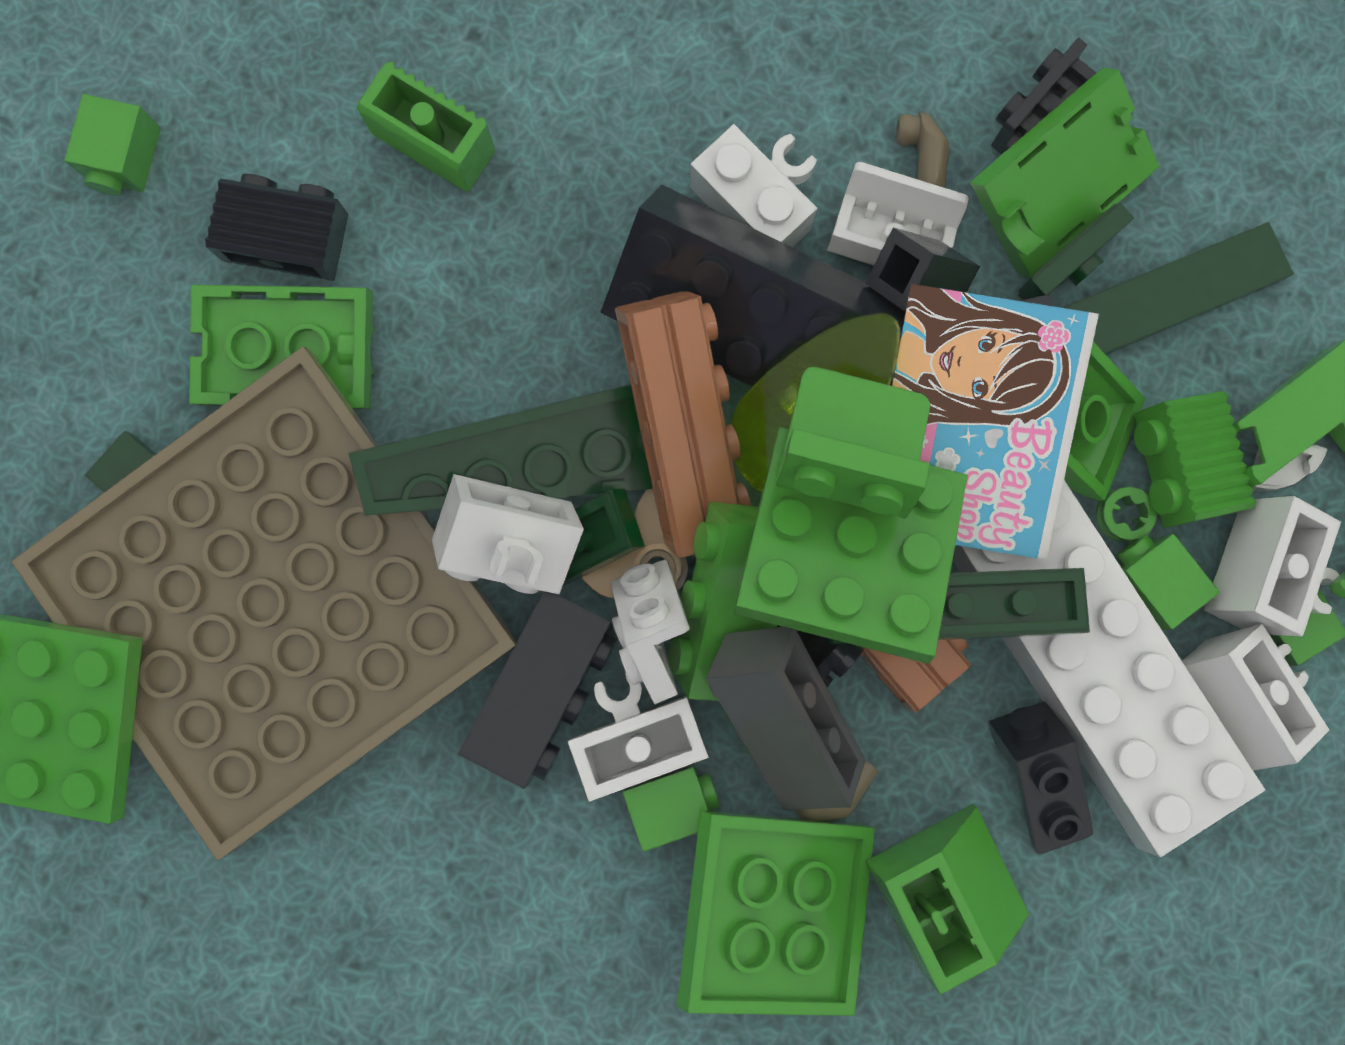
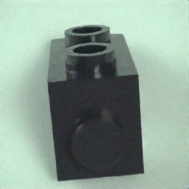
(1047, 775)

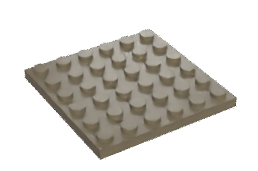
(265, 603)

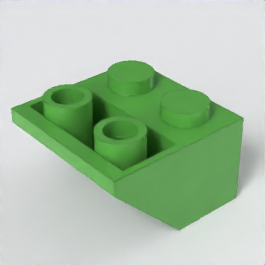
(951, 898)

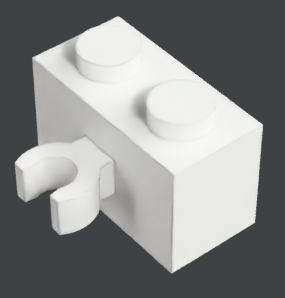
(752, 189)
(506, 536)
(1275, 566)
(1257, 696)
(635, 744)

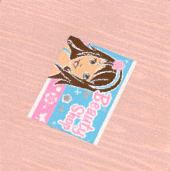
(1001, 406)

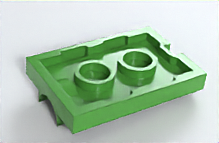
(1065, 172)
(255, 335)

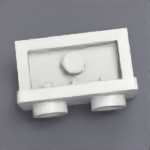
(884, 200)
(647, 617)

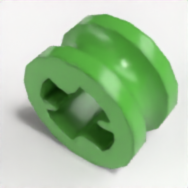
(1121, 531)

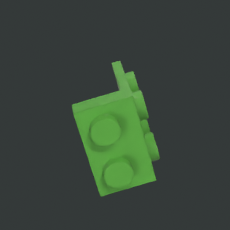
(856, 443)

